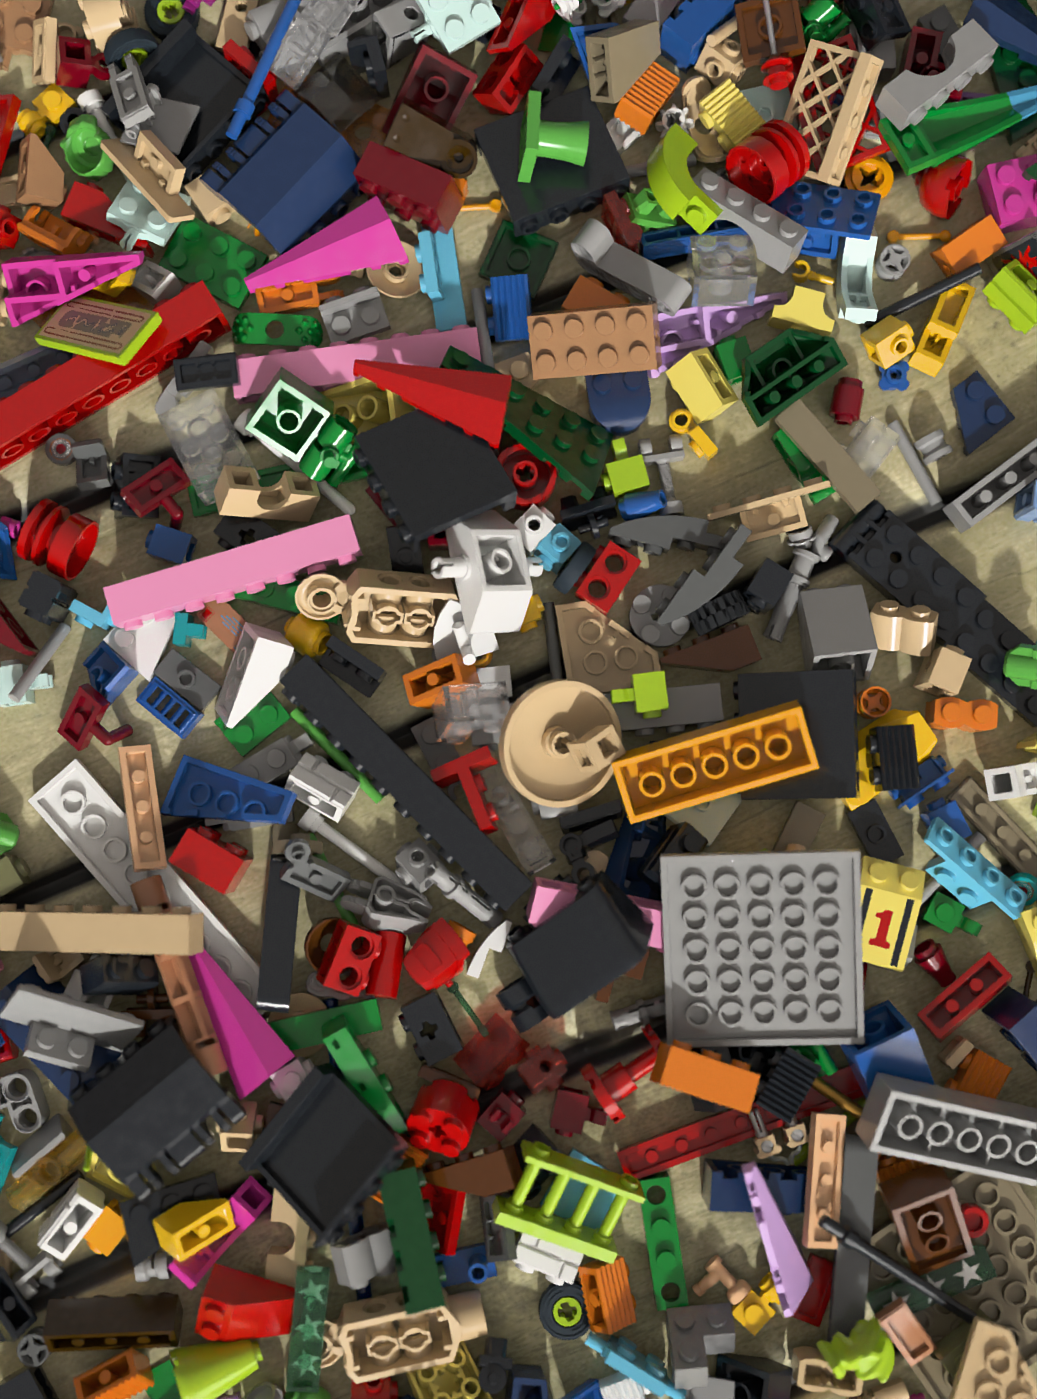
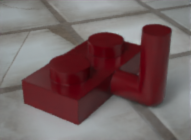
(158, 488)
(84, 720)

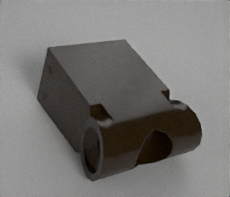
(432, 140)

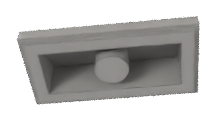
(40, 1144)

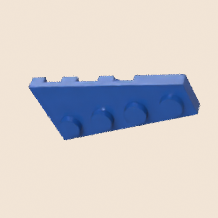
(221, 794)

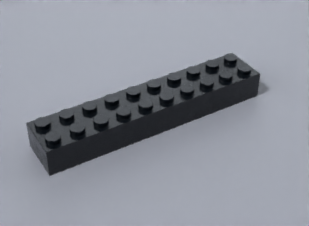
(406, 782)

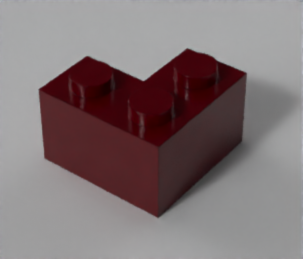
(921, 56)

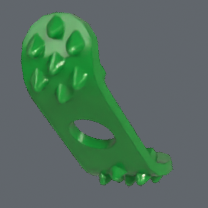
(298, 330)

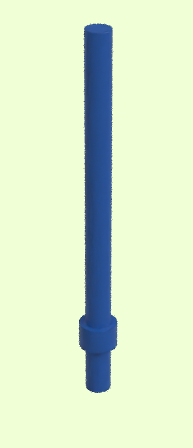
(245, 106)

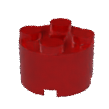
(542, 479)
(442, 1118)

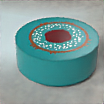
(1028, 884)

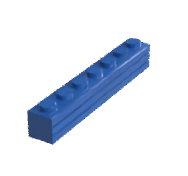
(676, 239)

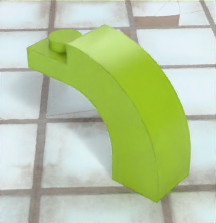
(673, 184)

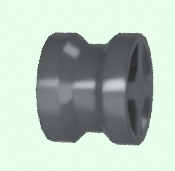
(29, 1351)

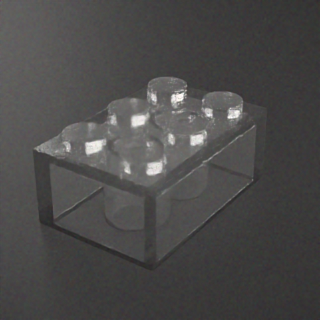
(204, 441)

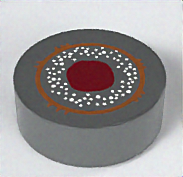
(59, 449)

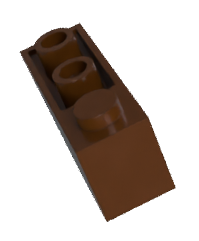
(722, 653)
(479, 1175)

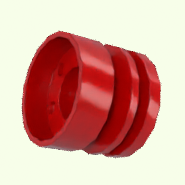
(768, 160)
(57, 539)

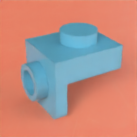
(557, 548)
(88, 616)

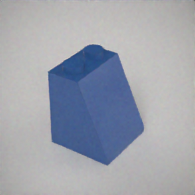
(888, 1049)

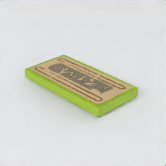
(98, 329)

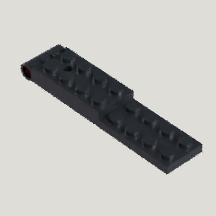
(931, 581)

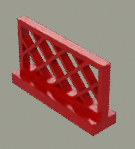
(808, 94)

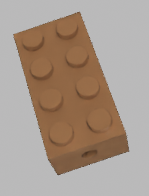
(595, 340)

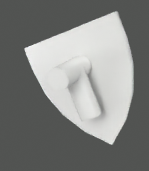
(452, 638)

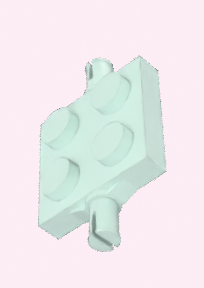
(455, 21)
(139, 217)

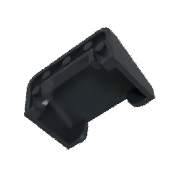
(581, 945)

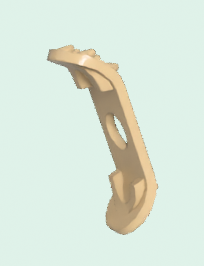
(708, 147)

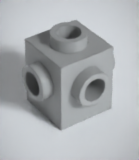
(412, 862)

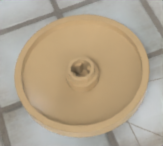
(537, 737)

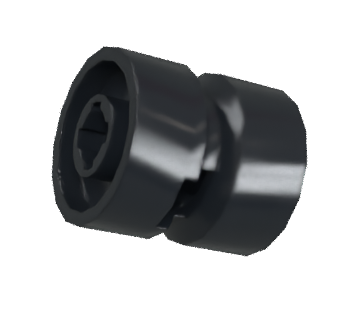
(522, 1003)

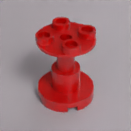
(620, 1080)

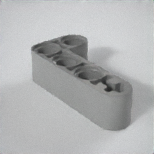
(628, 270)
(18, 1102)

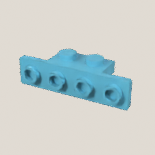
(441, 277)
(969, 873)

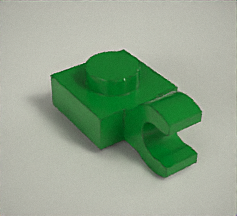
(946, 915)

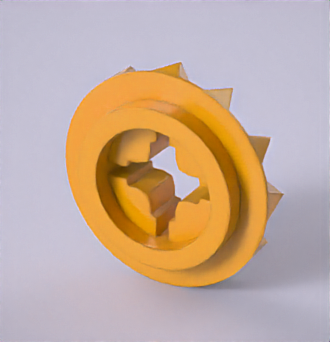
(882, 181)

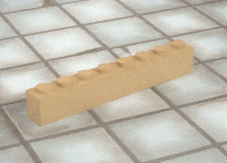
(101, 931)

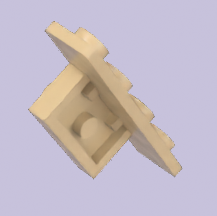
(153, 172)
(772, 514)

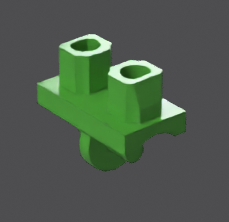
(647, 212)

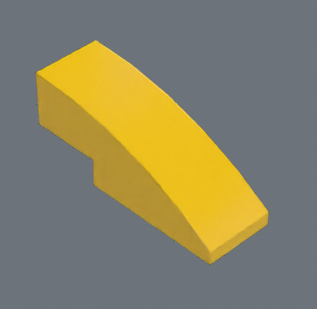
(941, 329)

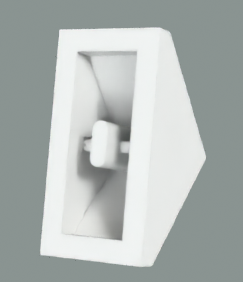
(156, 282)

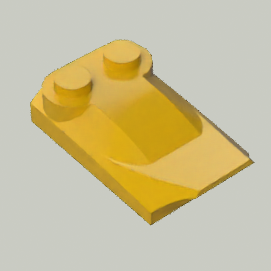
(924, 744)

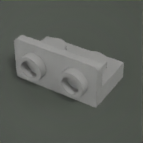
(354, 315)

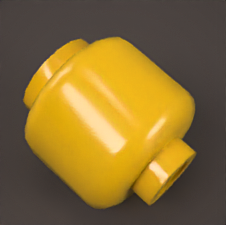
(307, 635)

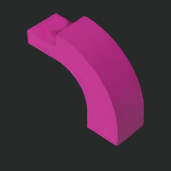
(245, 1206)

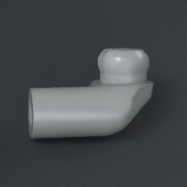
(823, 534)

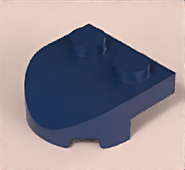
(618, 400)

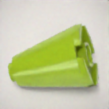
(213, 1367)

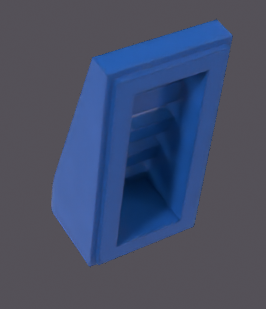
(189, 722)

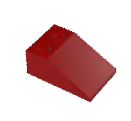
(243, 1306)

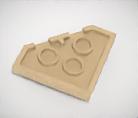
(600, 649)
(992, 1366)

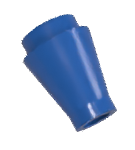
(641, 504)

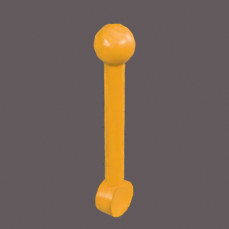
(495, 206)
(893, 236)

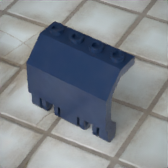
(291, 175)

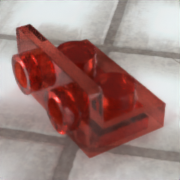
(490, 1057)

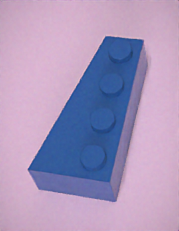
(686, 34)

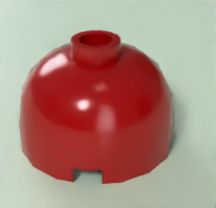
(942, 186)

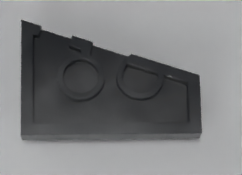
(139, 1215)

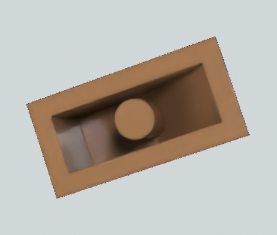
(39, 176)

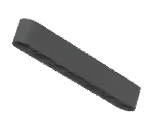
(856, 1210)

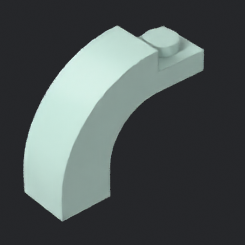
(854, 279)

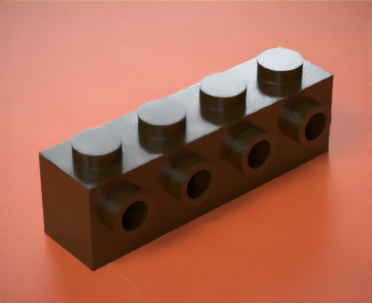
(113, 1322)

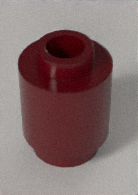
(846, 401)

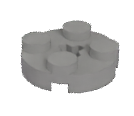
(651, 631)

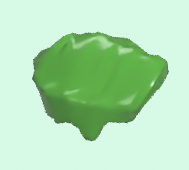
(83, 148)

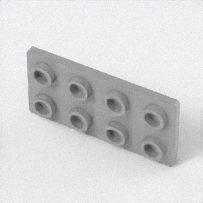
(67, 1029)

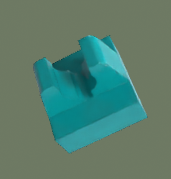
(186, 630)

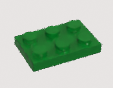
(216, 258)

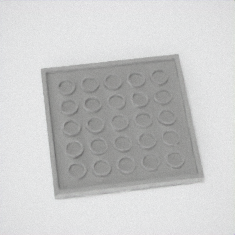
(763, 947)

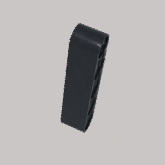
(278, 941)

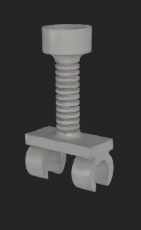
(676, 453)
(23, 1278)

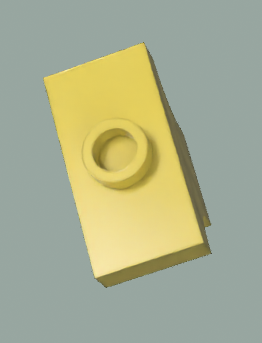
(802, 313)

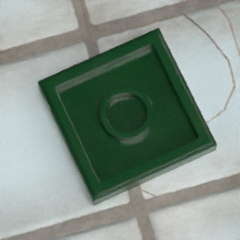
(519, 255)

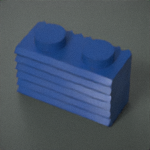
(510, 305)

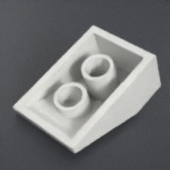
(254, 670)

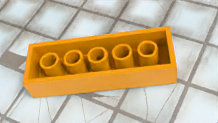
(714, 761)

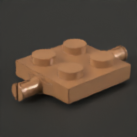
(17, 26)

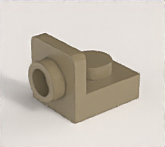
(285, 832)

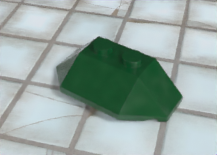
(786, 371)

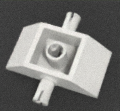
(489, 572)

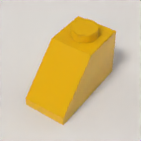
(193, 1226)

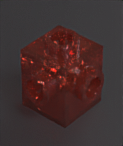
(534, 1077)

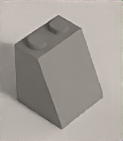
(836, 630)

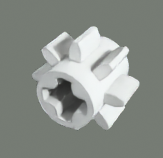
(674, 116)

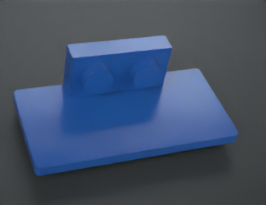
(828, 215)

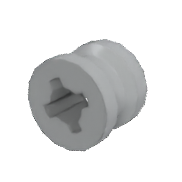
(892, 255)
(933, 447)

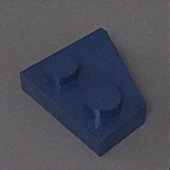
(978, 411)

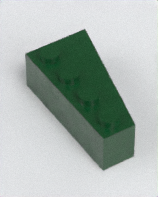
(411, 1239)

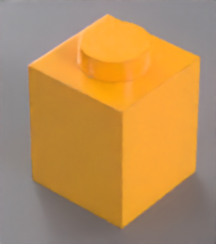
(106, 1230)

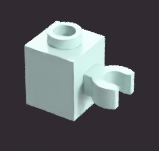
(10, 674)

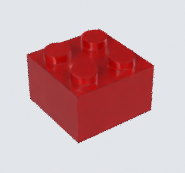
(211, 859)

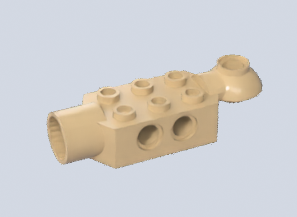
(379, 604)
(385, 1342)

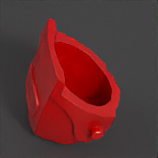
(436, 956)

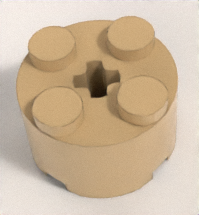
(106, 19)

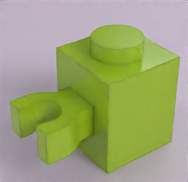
(624, 474)
(646, 692)

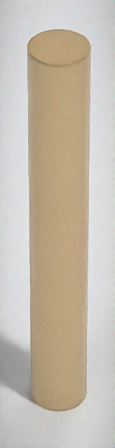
(722, 32)

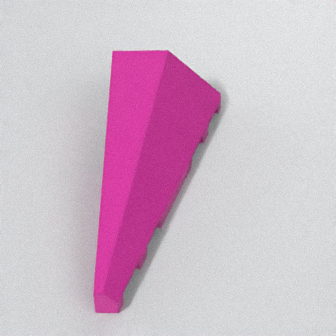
(351, 243)
(51, 280)
(246, 1039)

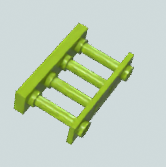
(569, 1231)

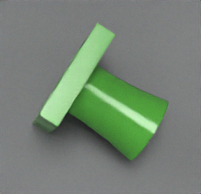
(549, 139)

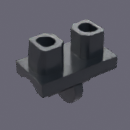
(589, 515)
(494, 1363)

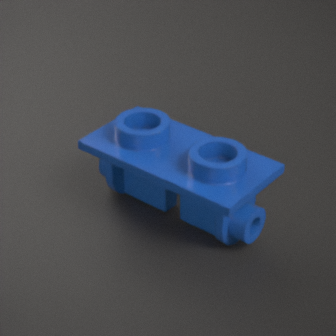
(931, 775)

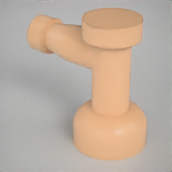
(716, 1271)

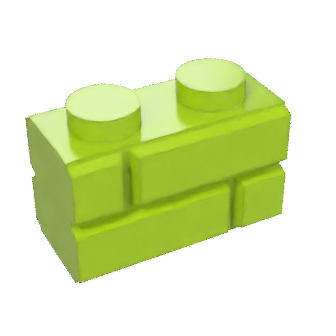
(1015, 295)

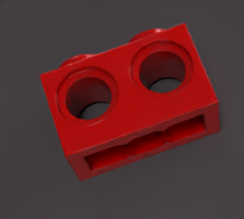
(507, 80)
(612, 581)
(340, 955)

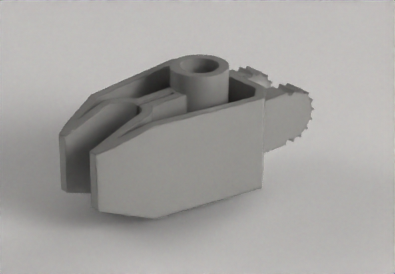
(388, 906)

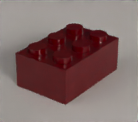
(409, 188)

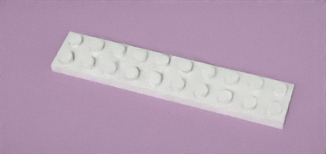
(98, 835)

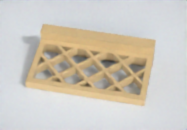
(850, 112)

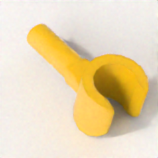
(809, 275)

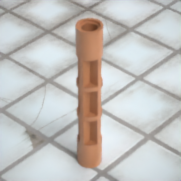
(183, 986)

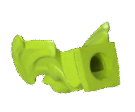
(865, 1350)

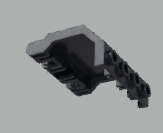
(151, 1108)

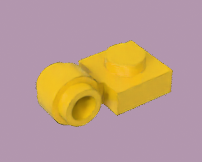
(50, 105)
(700, 442)
(755, 1309)

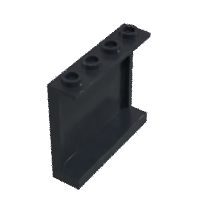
(196, 75)
(556, 186)
(431, 474)
(831, 718)
(326, 1152)

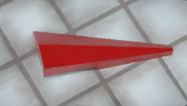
(462, 397)

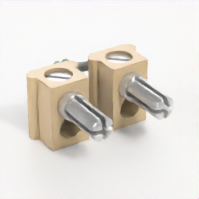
(765, 1143)

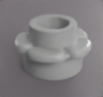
(801, 537)

